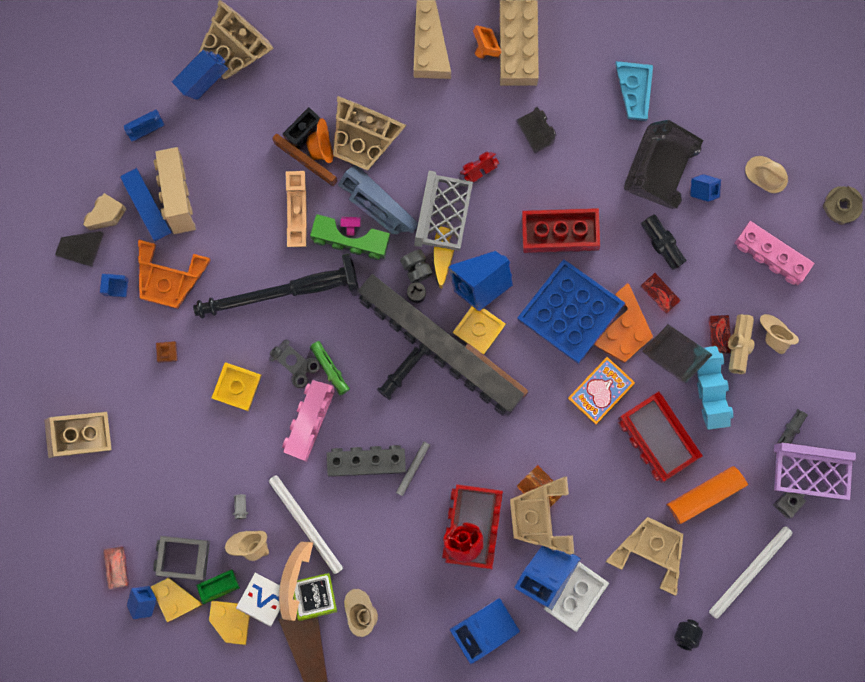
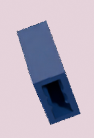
(200, 74)

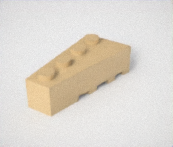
(174, 190)

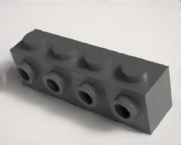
(366, 461)

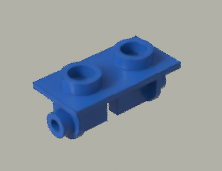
(143, 125)

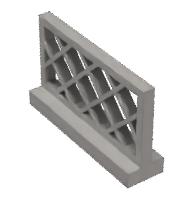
(427, 211)

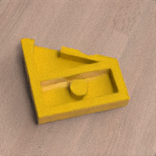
(173, 599)

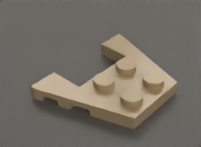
(533, 518)
(657, 544)

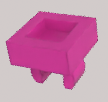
(350, 223)

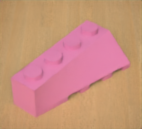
(309, 420)

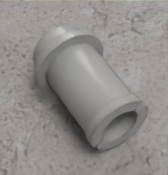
(240, 506)

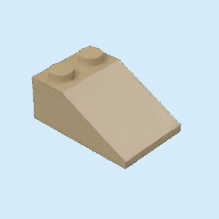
(77, 434)

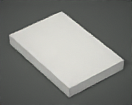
(578, 597)

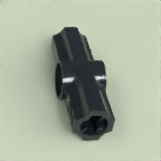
(663, 242)

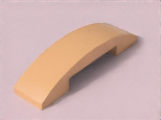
(296, 209)
(289, 578)

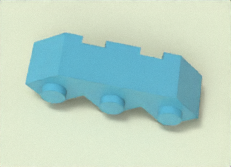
(713, 390)

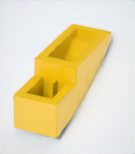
(442, 258)

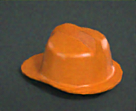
(319, 143)

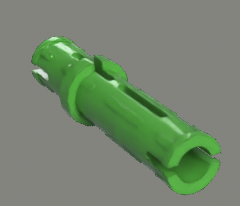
(333, 374)

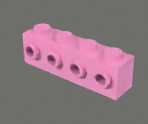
(774, 253)

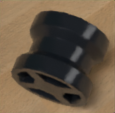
(417, 296)

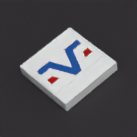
(261, 600)

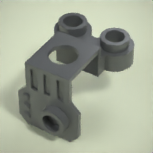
(301, 366)

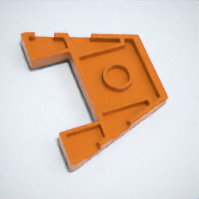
(165, 284)
(628, 332)

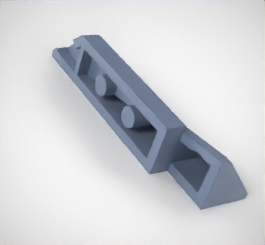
(376, 202)

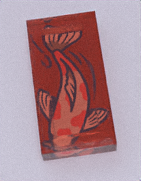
(660, 293)
(720, 332)
(116, 567)

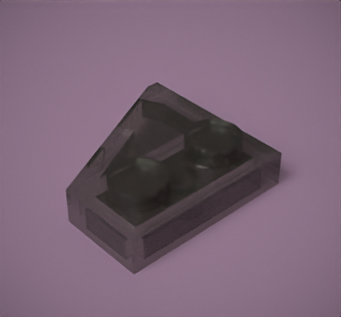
(80, 247)

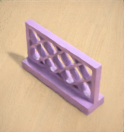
(813, 454)

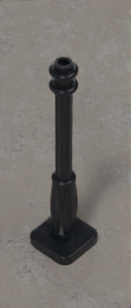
(305, 285)

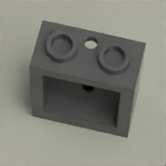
(202, 558)

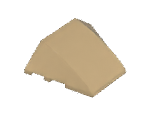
(234, 40)
(362, 133)

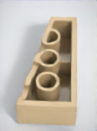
(430, 48)

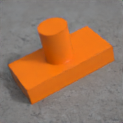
(486, 42)

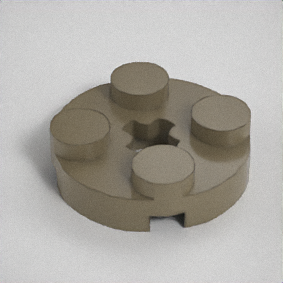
(842, 194)

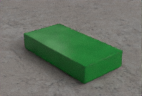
(217, 586)

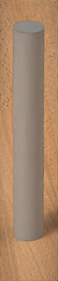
(413, 468)

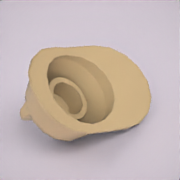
(766, 174)
(777, 334)
(248, 544)
(360, 612)

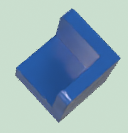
(705, 187)
(114, 285)
(141, 602)

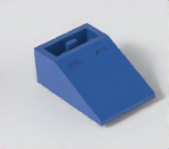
(547, 576)
(484, 630)

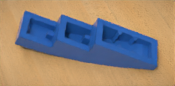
(145, 204)

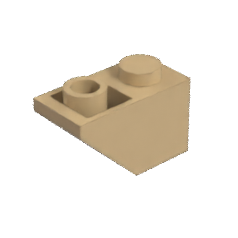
(104, 214)

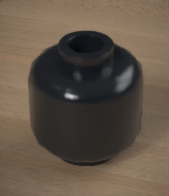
(688, 635)

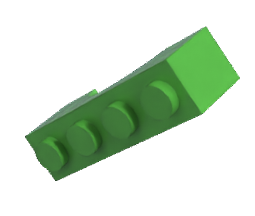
(373, 243)

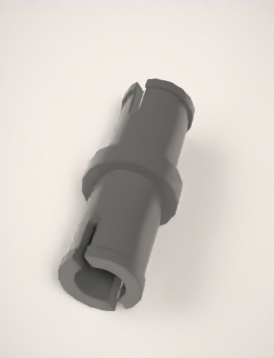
(793, 427)

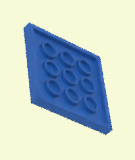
(571, 311)

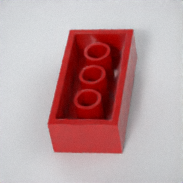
(561, 230)

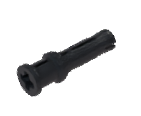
(394, 380)

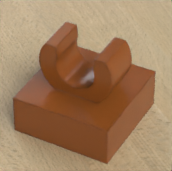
(166, 351)

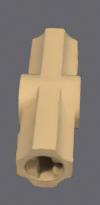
(741, 344)

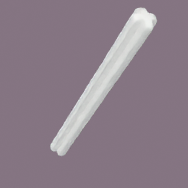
(305, 524)
(753, 569)

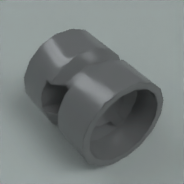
(416, 266)

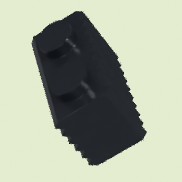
(301, 128)

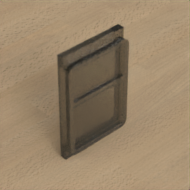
(676, 353)

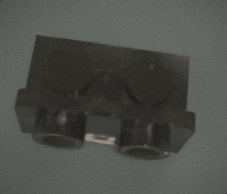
(537, 130)

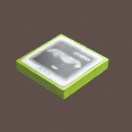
(315, 597)

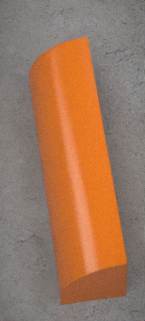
(707, 494)

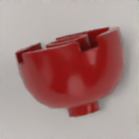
(463, 542)

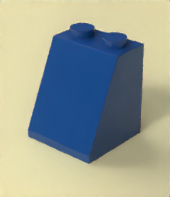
(481, 278)

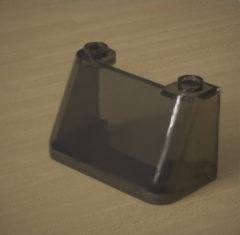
(662, 162)

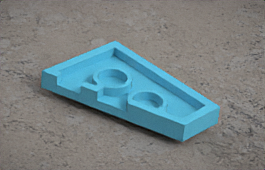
(636, 88)

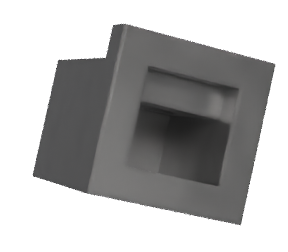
(785, 507)

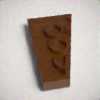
(306, 647)

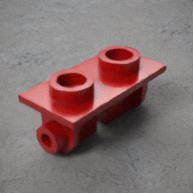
(485, 162)

